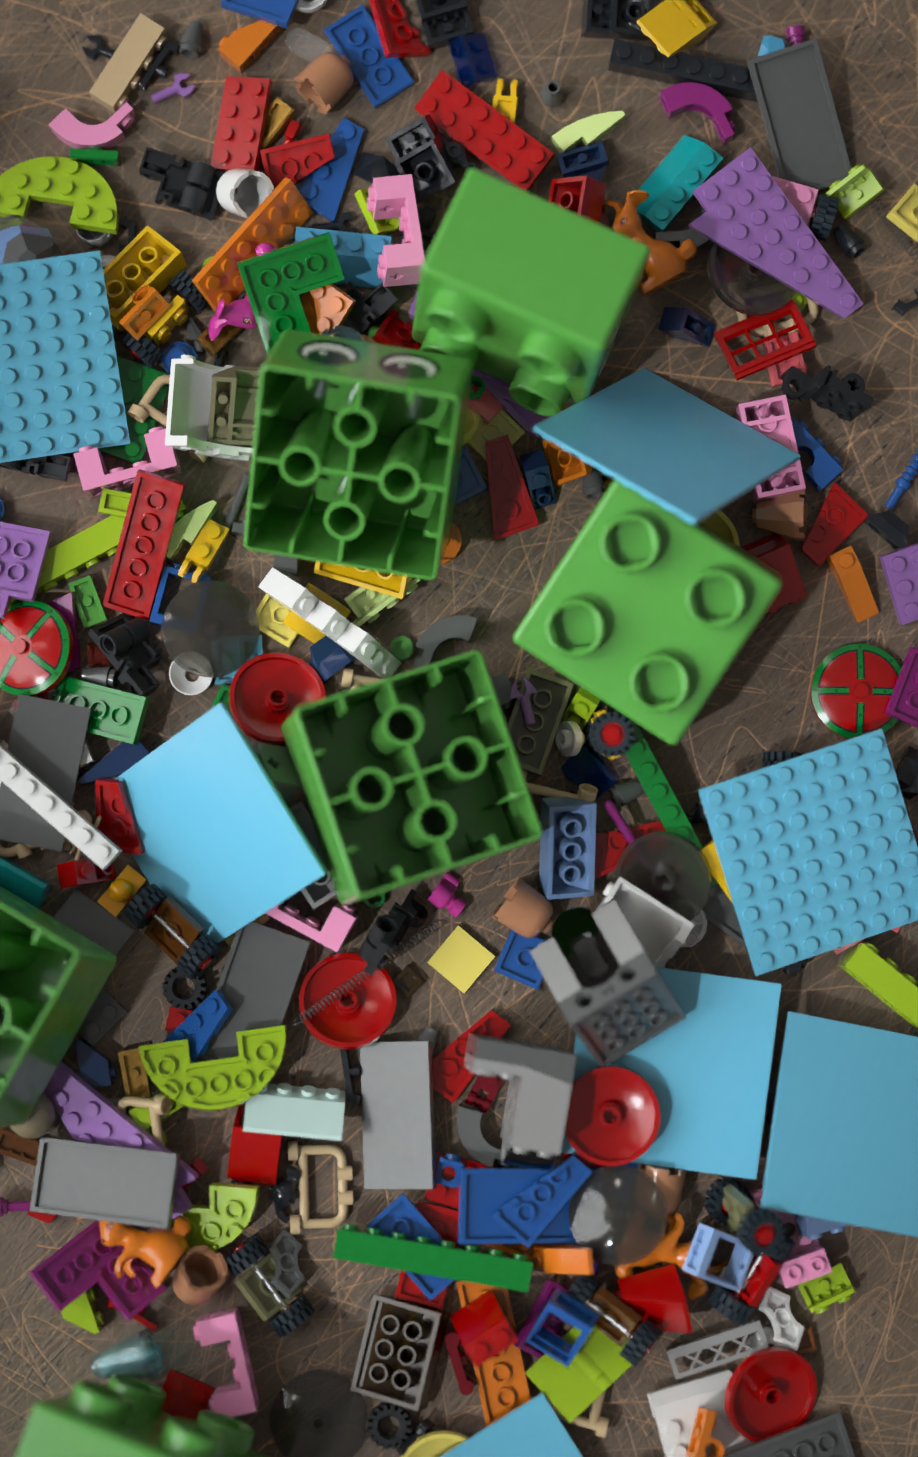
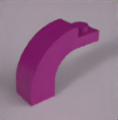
(702, 99)

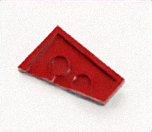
(395, 31)
(297, 158)
(833, 524)
(116, 815)

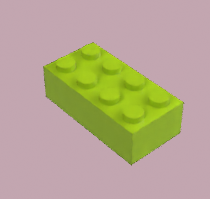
(883, 980)

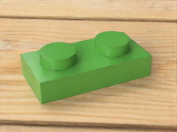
(88, 602)

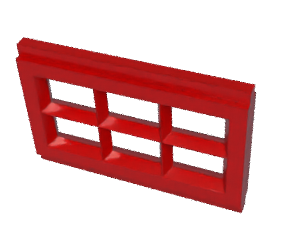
(769, 359)

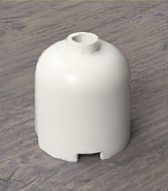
(243, 191)

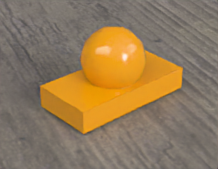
(122, 890)

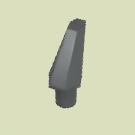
(194, 331)

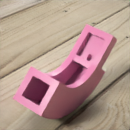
(84, 136)

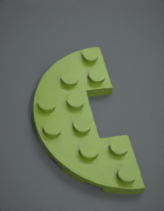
(64, 183)
(218, 1082)
(225, 1218)

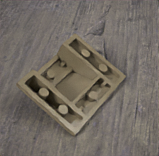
(233, 406)

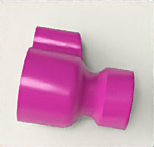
(443, 895)

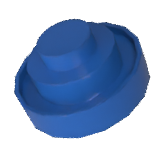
(175, 351)

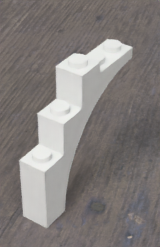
(330, 623)

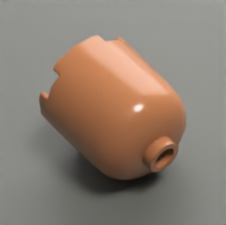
(325, 81)
(525, 910)
(669, 1181)
(199, 1275)

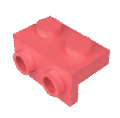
(777, 370)

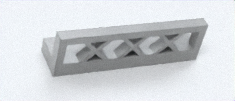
(713, 1339)

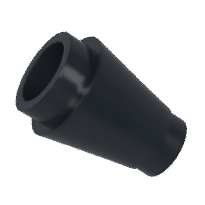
(849, 241)

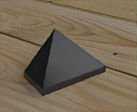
(373, 166)

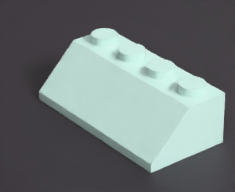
(296, 1112)

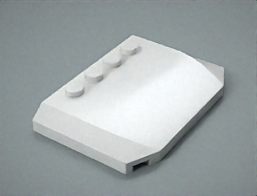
(677, 1408)

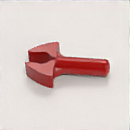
(292, 131)

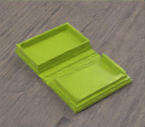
(587, 1376)

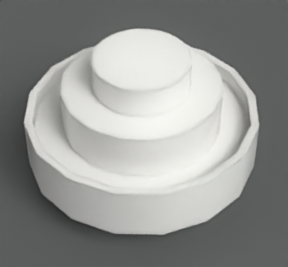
(569, 738)

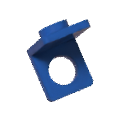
(453, 1161)

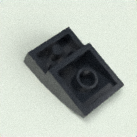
(615, 18)
(443, 21)
(423, 154)

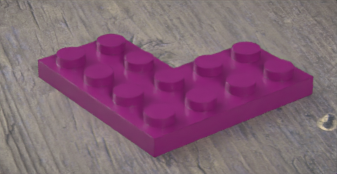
(88, 1262)

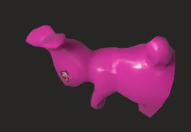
(239, 311)

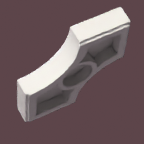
(785, 1327)

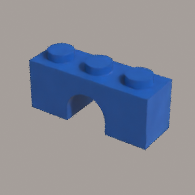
(823, 466)

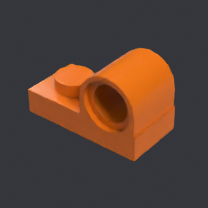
(147, 310)
(700, 1438)

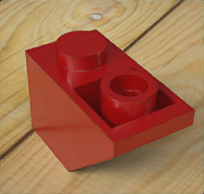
(83, 873)

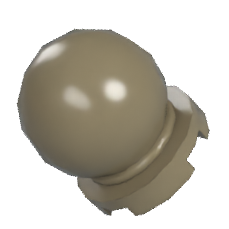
(41, 1120)

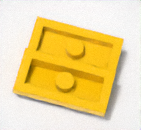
(305, 629)

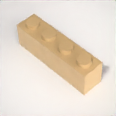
(128, 63)

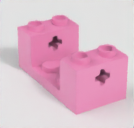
(390, 199)
(773, 420)
(94, 473)
(330, 935)
(807, 1257)
(237, 1397)

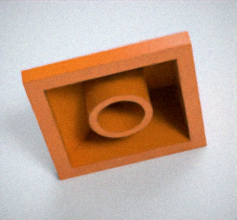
(563, 464)

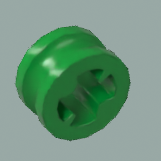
(477, 381)
(376, 904)

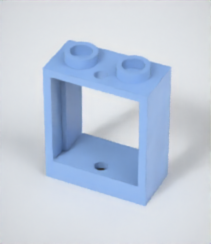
(701, 1254)

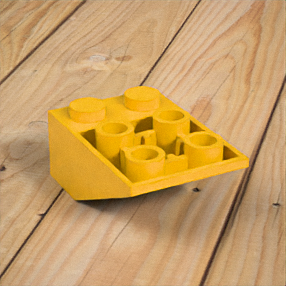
(676, 25)

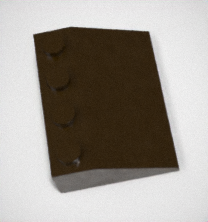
(400, 1352)

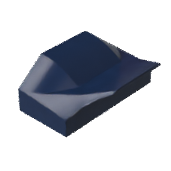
(584, 161)
(329, 658)

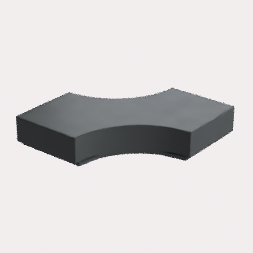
(285, 1253)

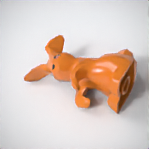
(665, 260)
(154, 1246)
(674, 1252)

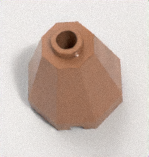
(783, 515)

